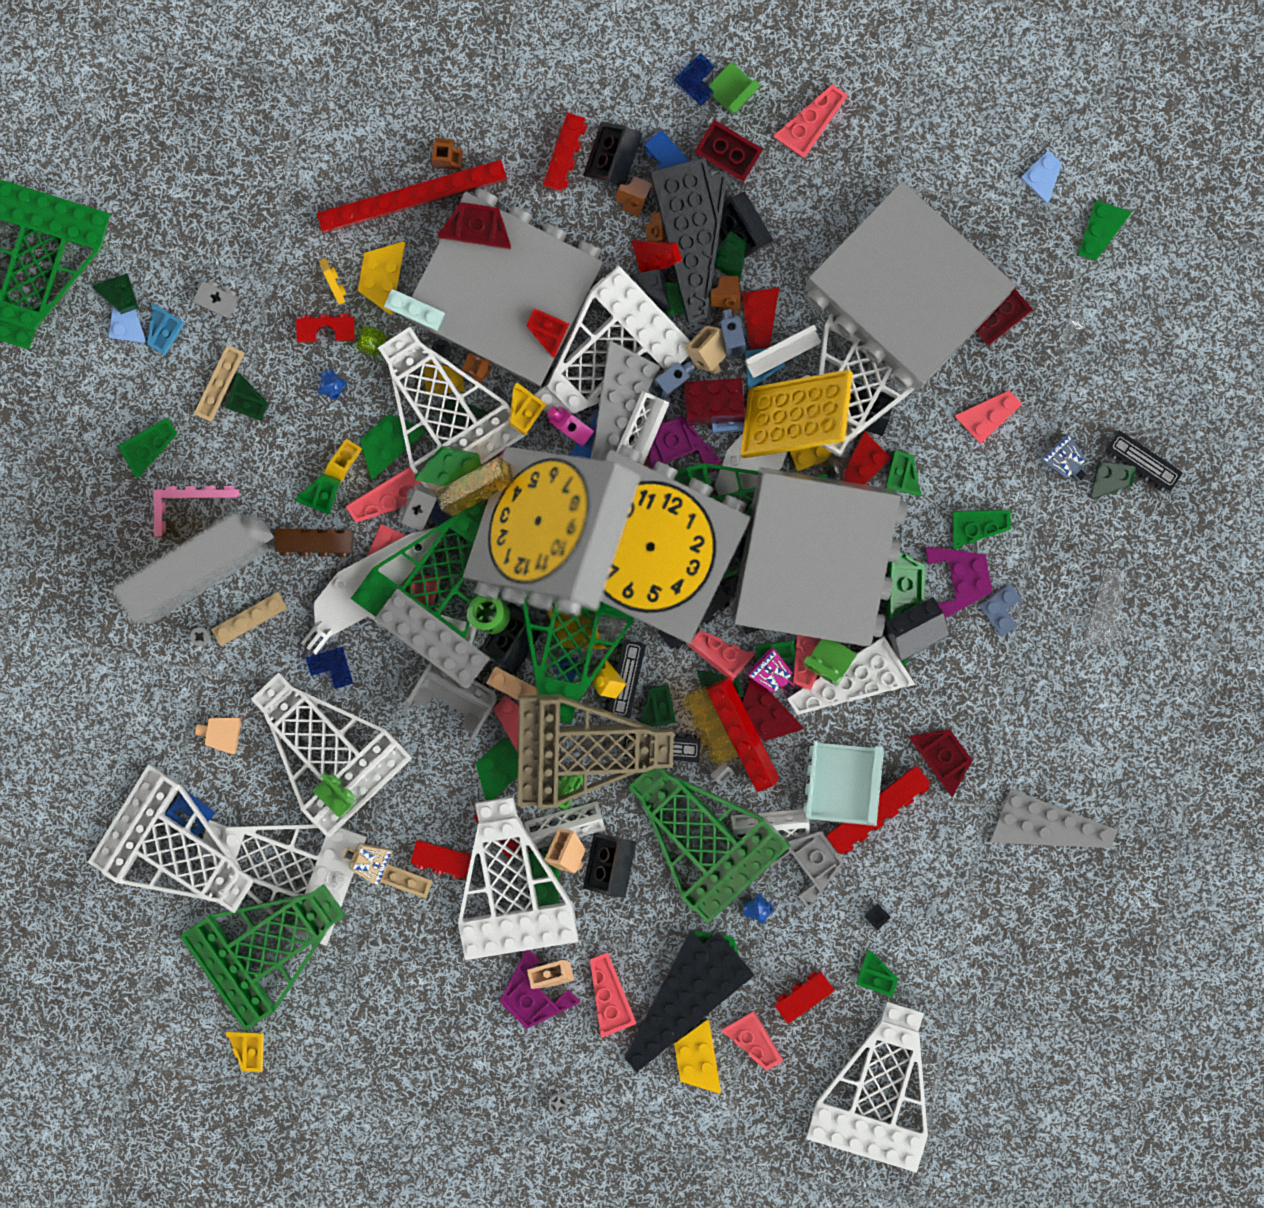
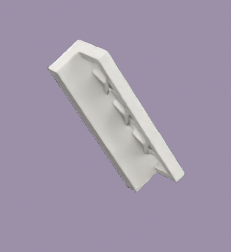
(782, 351)
(647, 430)
(781, 820)
(581, 826)

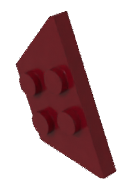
(477, 226)
(767, 713)
(944, 757)

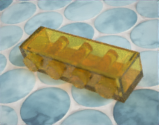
(475, 486)
(710, 725)

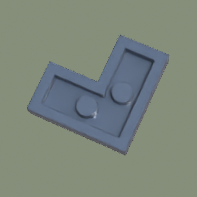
(997, 607)

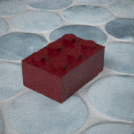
(728, 152)
(714, 401)

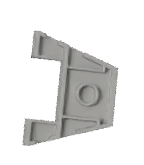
(817, 859)

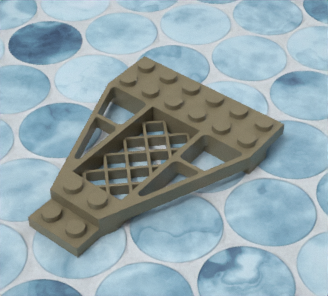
(540, 750)

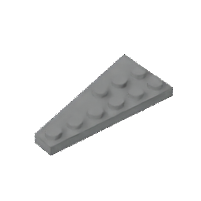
(622, 385)
(1040, 823)

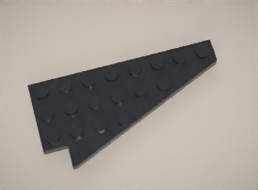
(691, 217)
(693, 987)

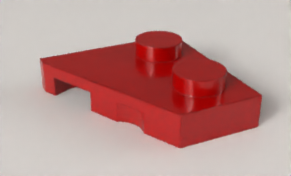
(547, 330)

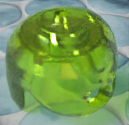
(370, 340)

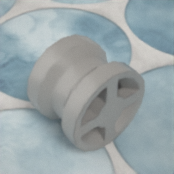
(199, 638)
(557, 1107)

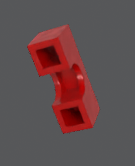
(308, 327)

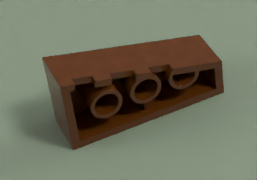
(314, 541)

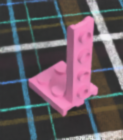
(189, 492)

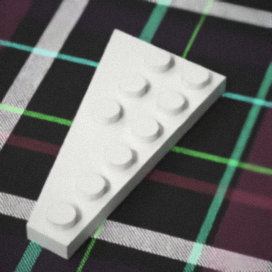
(872, 672)

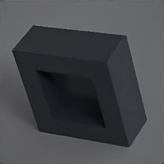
(877, 916)

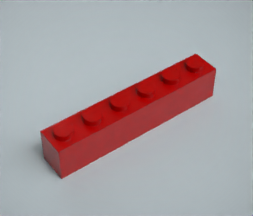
(743, 734)
(890, 800)

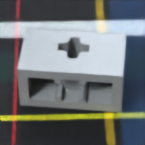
(224, 307)
(417, 517)

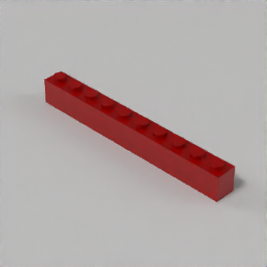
(411, 196)

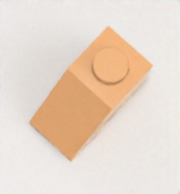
(551, 974)

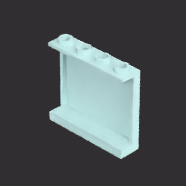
(844, 783)

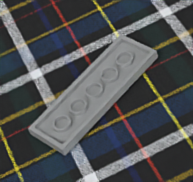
(432, 638)

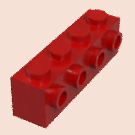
(563, 155)

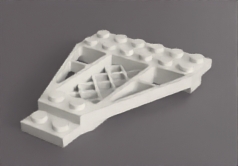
(634, 313)
(853, 427)
(485, 436)
(361, 775)
(136, 823)
(328, 860)
(518, 928)
(870, 1135)

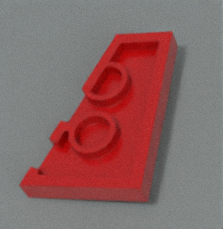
(865, 461)

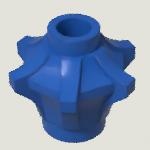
(331, 384)
(571, 674)
(758, 909)

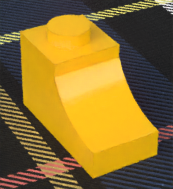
(343, 460)
(608, 681)

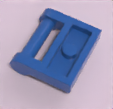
(182, 805)

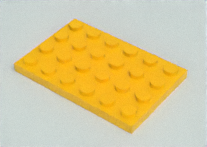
(796, 414)

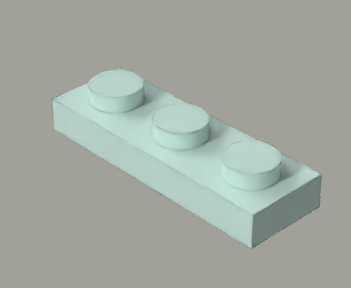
(414, 310)

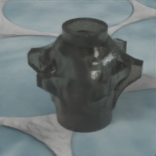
(834, 467)

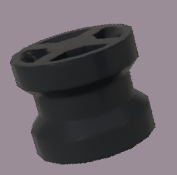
(444, 348)

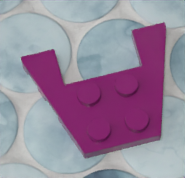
(676, 440)
(968, 576)
(529, 1004)

